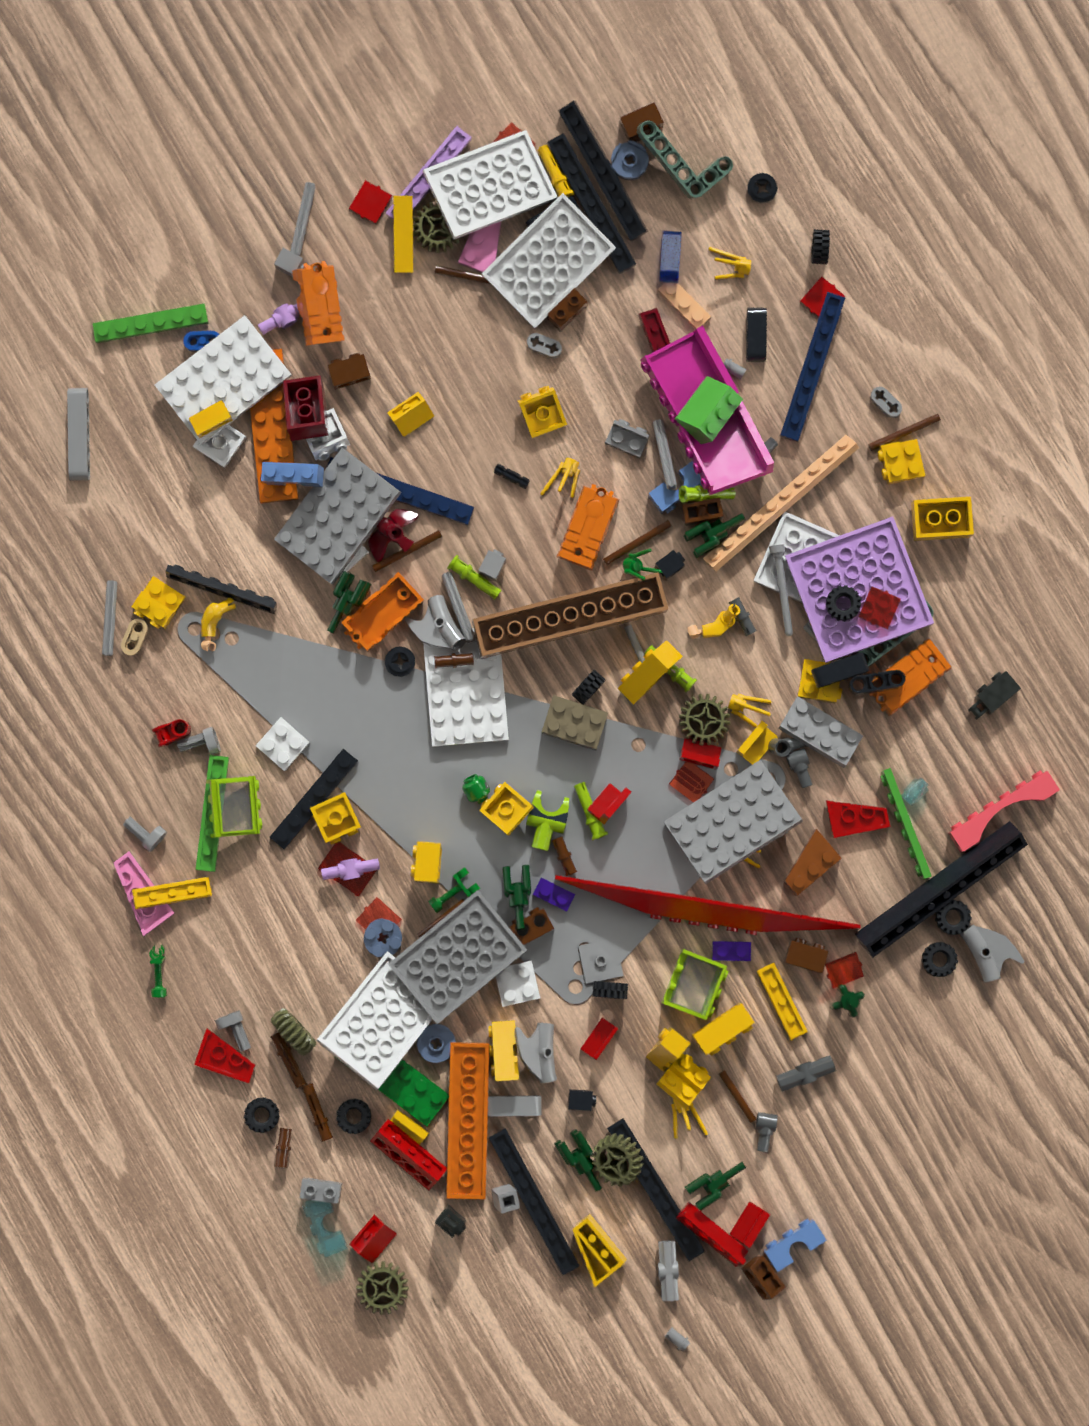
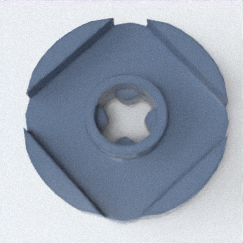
(639, 155)
(386, 927)
(426, 1048)

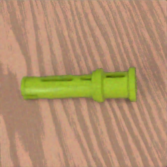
(699, 494)
(467, 572)
(676, 676)
(594, 824)

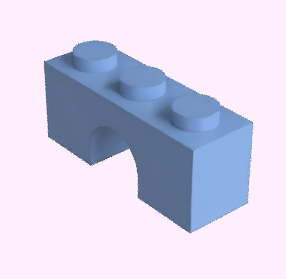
(297, 473)
(666, 499)
(779, 1250)

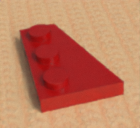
(854, 819)
(223, 1058)

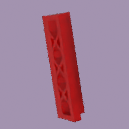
(410, 1153)
(712, 1234)

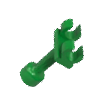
(436, 903)
(157, 959)

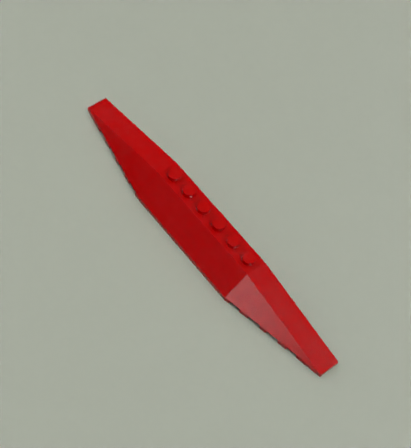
(704, 910)

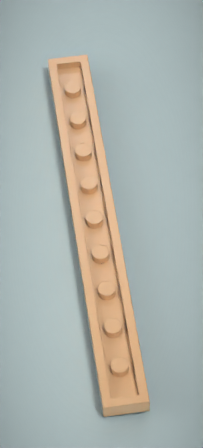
(781, 503)

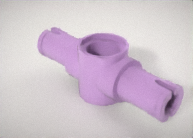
(283, 317)
(350, 869)

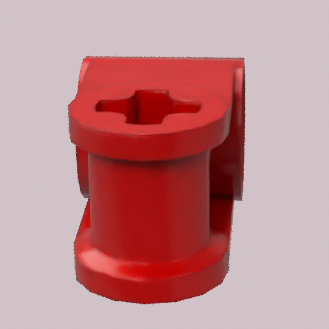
(168, 732)

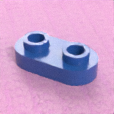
(202, 338)

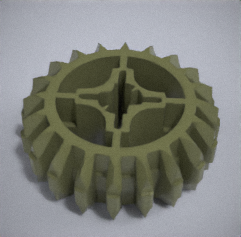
(427, 240)
(721, 722)
(293, 1031)
(617, 1171)
(390, 1293)

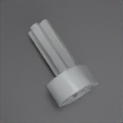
(207, 737)
(150, 841)
(234, 1021)

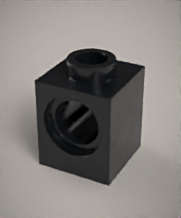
(670, 564)
(581, 1100)

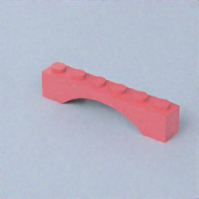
(970, 832)

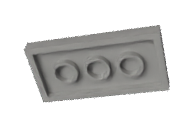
(820, 732)

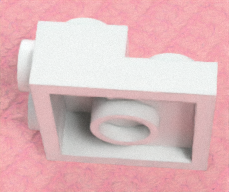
(323, 446)

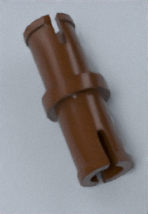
(453, 660)
(564, 856)
(283, 1147)

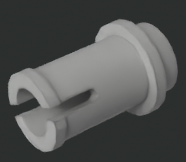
(734, 369)
(677, 1339)

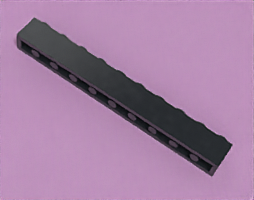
(941, 889)

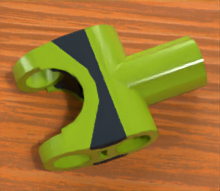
(546, 822)

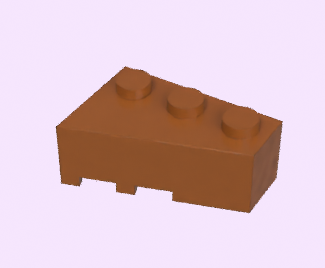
(811, 864)

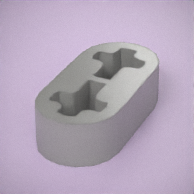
(542, 349)
(889, 398)

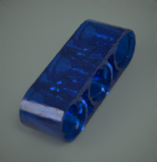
(670, 256)

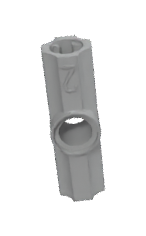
(668, 1270)

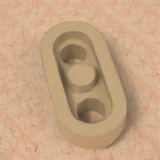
(132, 636)

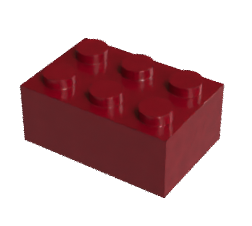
(305, 408)

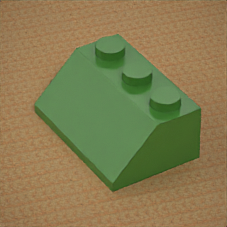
(708, 409)

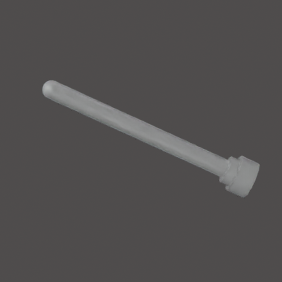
(777, 553)

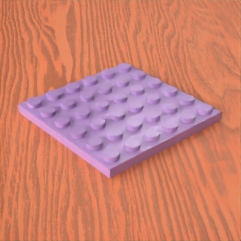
(860, 560)

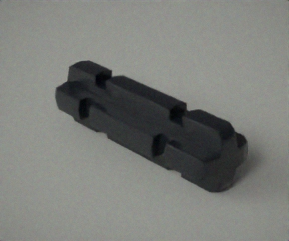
(511, 476)

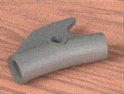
(437, 626)
(997, 947)
(538, 1052)

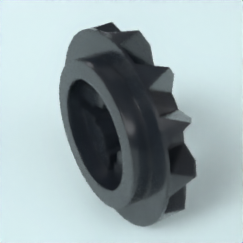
(761, 179)
(392, 657)

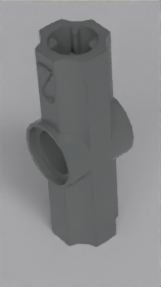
(806, 1073)

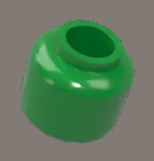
(476, 788)

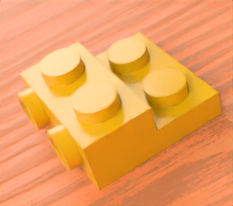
(542, 411)
(901, 461)
(158, 603)
(808, 688)
(506, 808)
(335, 818)
(684, 1080)

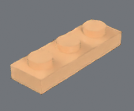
(684, 304)

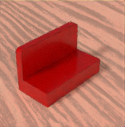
(700, 755)
(608, 802)
(599, 1038)
(749, 1224)
(372, 1239)

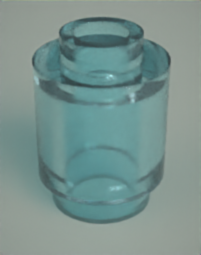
(915, 791)

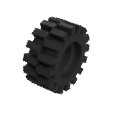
(820, 246)
(840, 614)
(588, 687)
(964, 921)
(951, 959)
(610, 990)
(261, 1103)
(353, 1104)

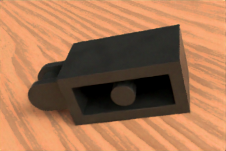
(994, 694)
(451, 1221)

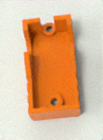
(319, 303)
(588, 526)
(382, 612)
(918, 674)

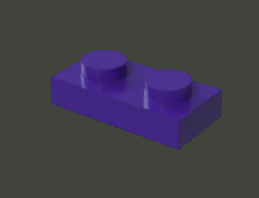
(553, 894)
(731, 951)

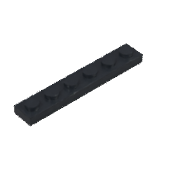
(228, 590)
(315, 795)

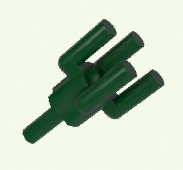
(711, 533)
(346, 598)
(517, 892)
(847, 1000)
(579, 1157)
(713, 1185)

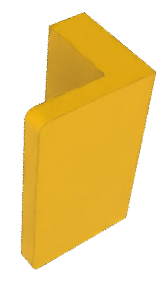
(411, 414)
(210, 419)
(756, 743)
(410, 1127)

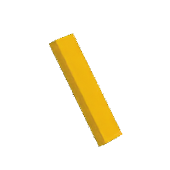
(403, 234)
(171, 893)
(782, 1001)

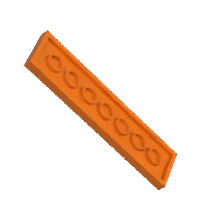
(272, 441)
(467, 1120)

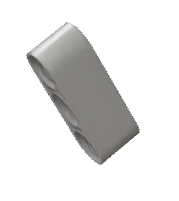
(514, 1106)

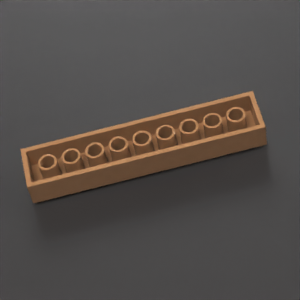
(569, 615)

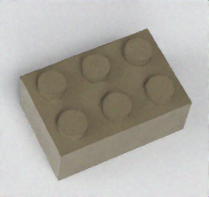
(574, 722)

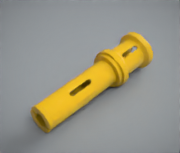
(558, 180)

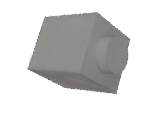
(288, 261)
(492, 564)
(505, 1198)

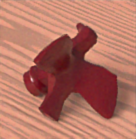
(391, 530)

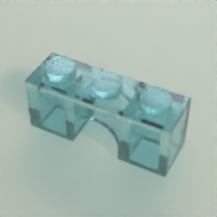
(329, 1242)

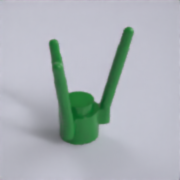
(633, 565)

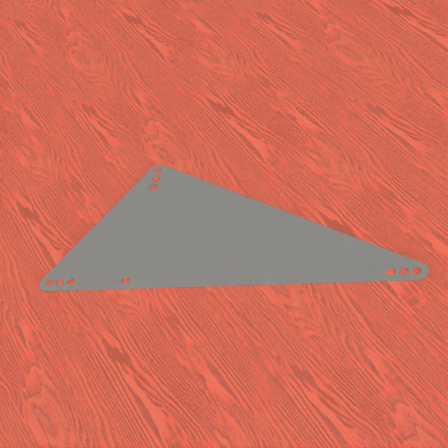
(418, 794)

